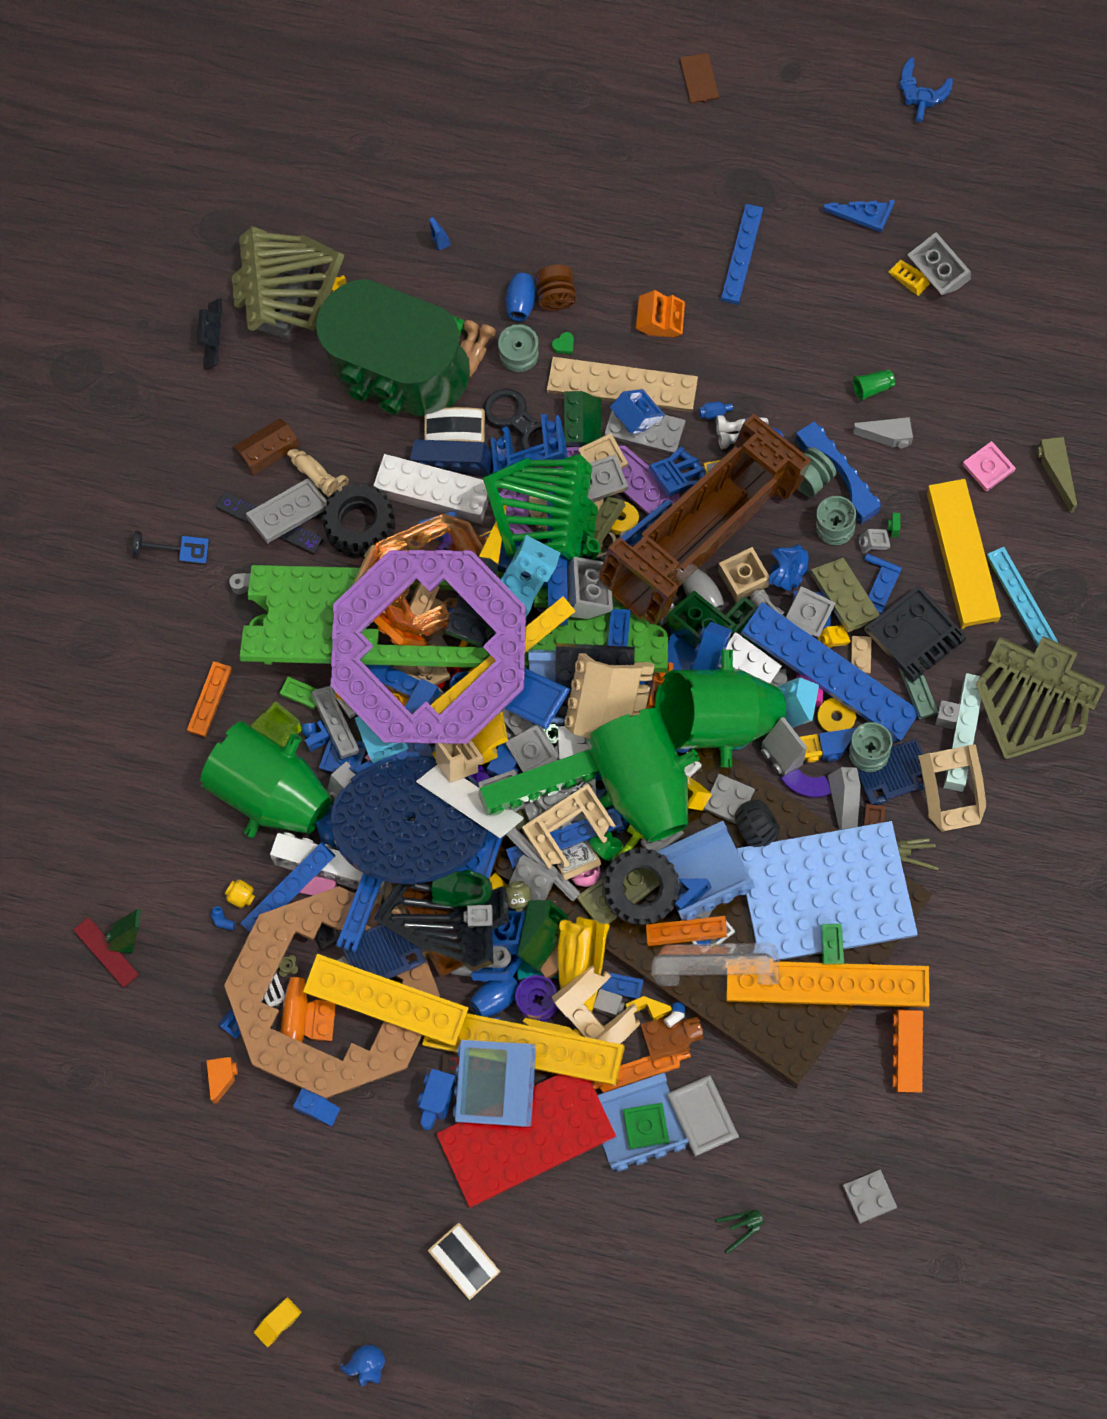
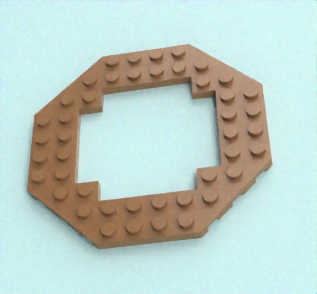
(291, 1058)

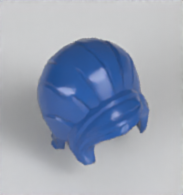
(366, 1362)

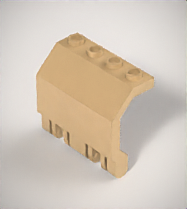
(605, 693)

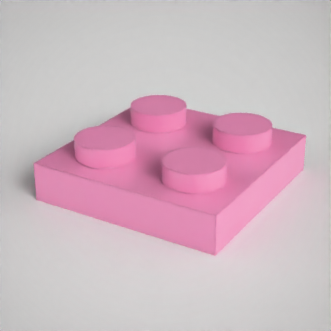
(989, 466)

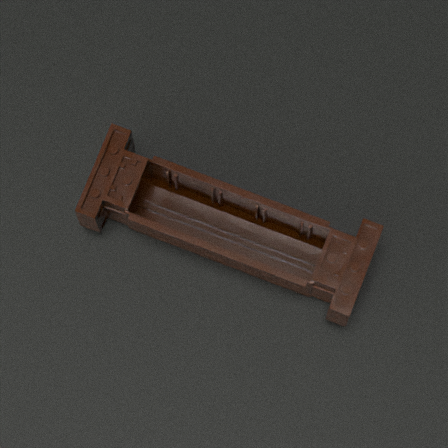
(702, 520)

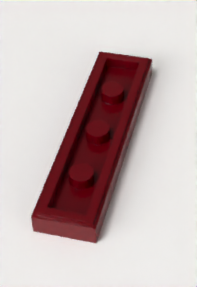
(112, 960)

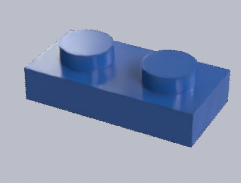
(623, 986)

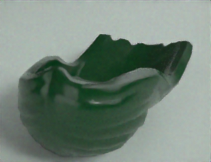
(462, 889)

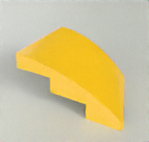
(490, 737)

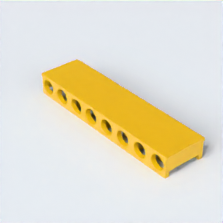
(963, 553)

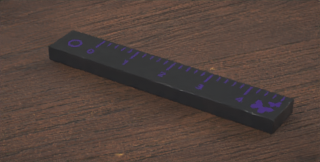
(298, 536)

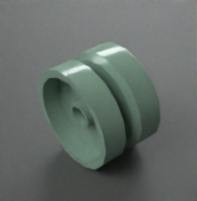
(518, 348)

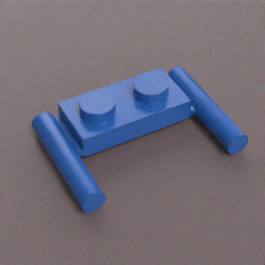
(884, 582)

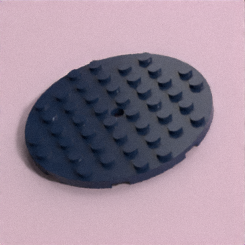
(378, 839)

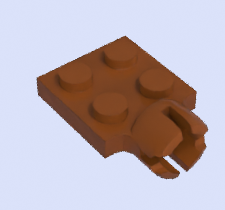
(670, 1041)

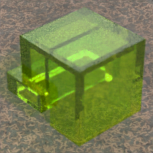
(277, 724)

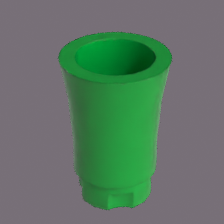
(872, 383)

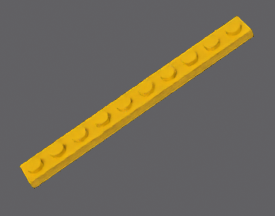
(534, 633)

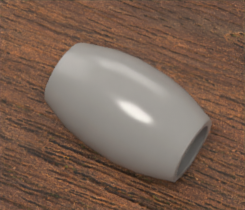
(705, 587)

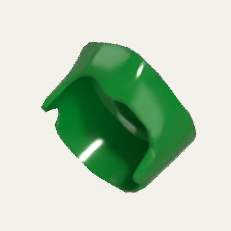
(607, 850)

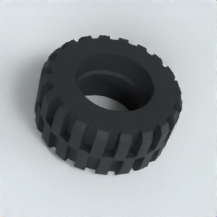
(357, 498)

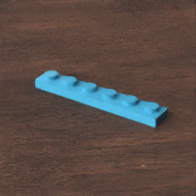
(1020, 595)

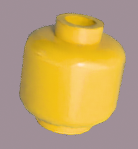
(239, 893)

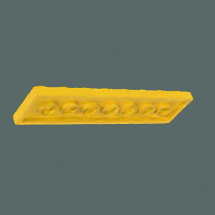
(386, 1000)

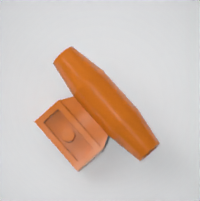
(303, 1018)

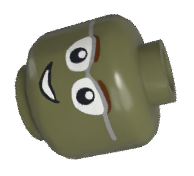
(518, 895)

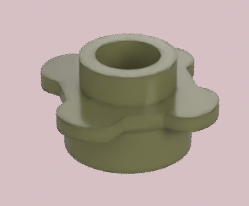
(291, 969)

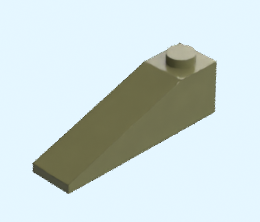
(1056, 463)

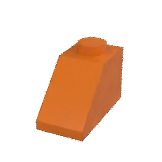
(221, 1076)

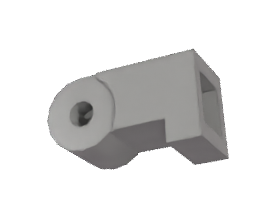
(240, 583)

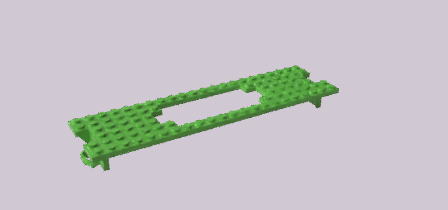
(302, 621)

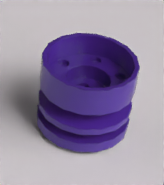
(532, 989)

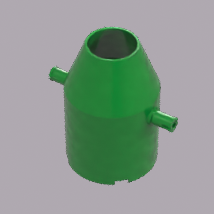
(718, 707)
(643, 773)
(265, 781)

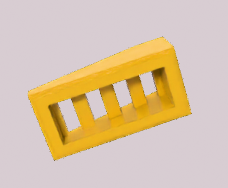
(920, 282)

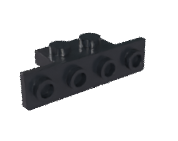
(209, 332)

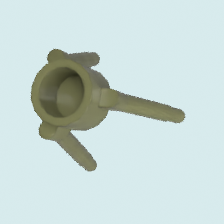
(905, 847)

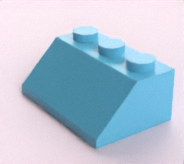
(800, 700)

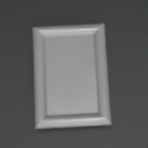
(702, 1115)

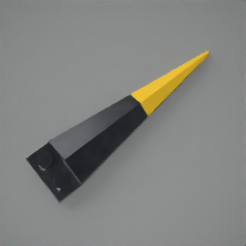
(464, 620)

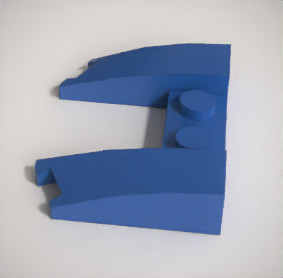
(552, 449)
(416, 690)

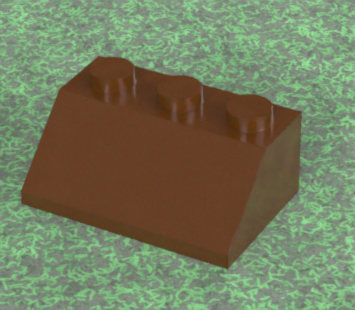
(267, 446)

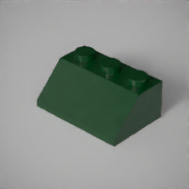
(581, 418)
(692, 615)

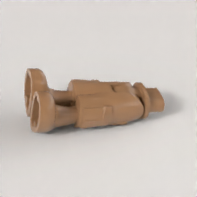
(476, 351)

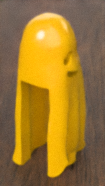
(579, 948)

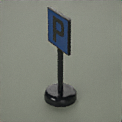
(191, 548)

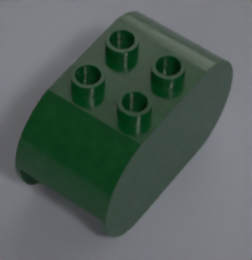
(393, 348)

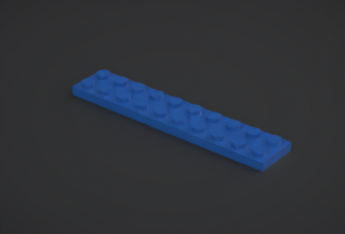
(829, 671)

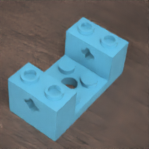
(538, 562)

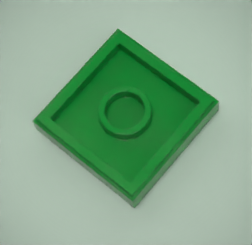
(646, 1126)

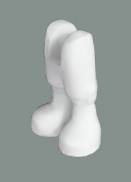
(724, 427)

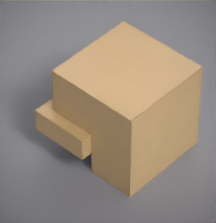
(458, 760)

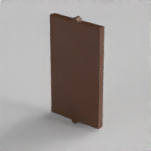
(699, 78)

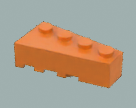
(908, 1050)

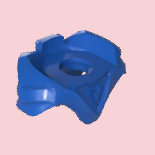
(792, 565)

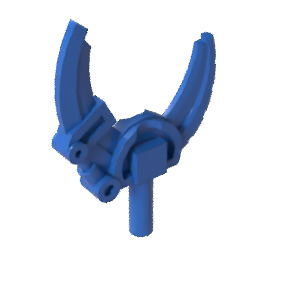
(921, 96)

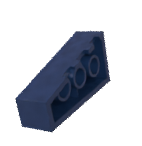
(454, 456)

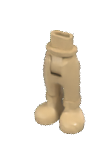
(321, 479)

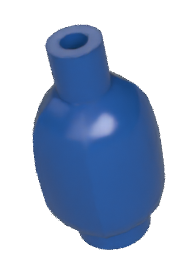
(712, 409)

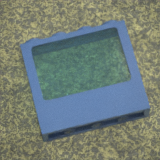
(495, 1083)

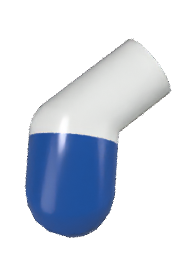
(678, 1012)

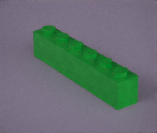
(538, 782)

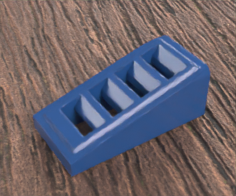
(438, 234)

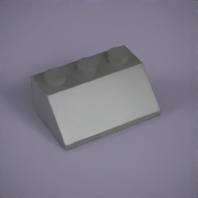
(940, 265)
(585, 590)

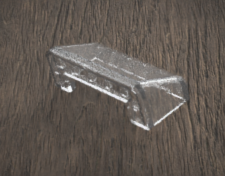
(716, 960)

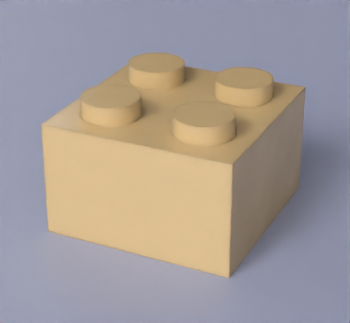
(743, 574)

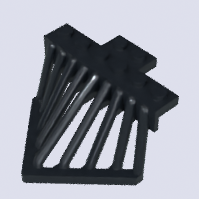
(474, 943)

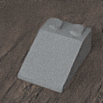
(784, 748)

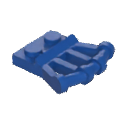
(669, 474)

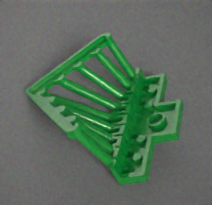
(572, 512)

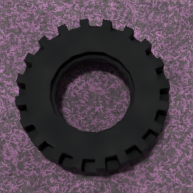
(614, 891)

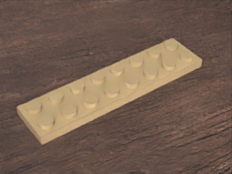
(609, 381)

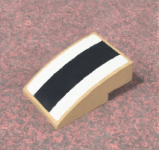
(456, 425)
(464, 1261)

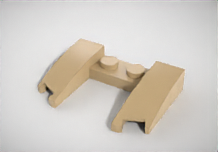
(581, 801)
(571, 1003)

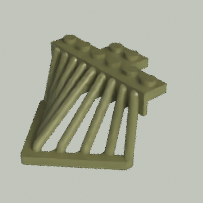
(256, 280)
(1049, 669)

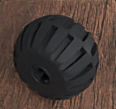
(756, 823)

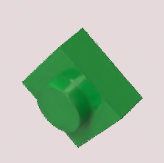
(894, 525)

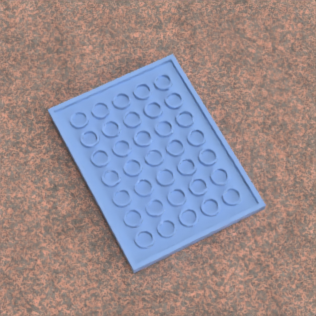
(828, 879)

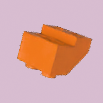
(660, 315)

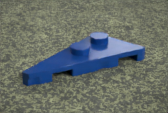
(864, 213)

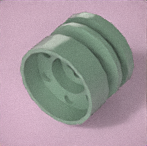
(818, 473)
(835, 511)
(874, 738)

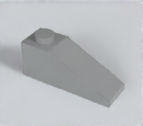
(887, 432)
(846, 796)

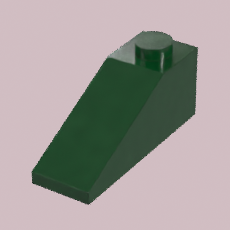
(124, 933)

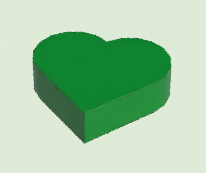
(564, 344)

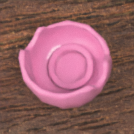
(587, 878)

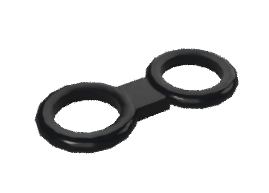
(520, 421)

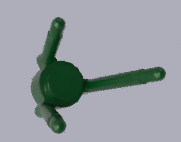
(751, 1220)

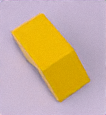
(656, 1009)
(277, 1321)

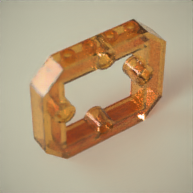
(463, 539)

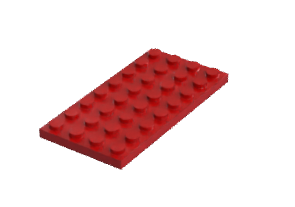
(499, 1157)

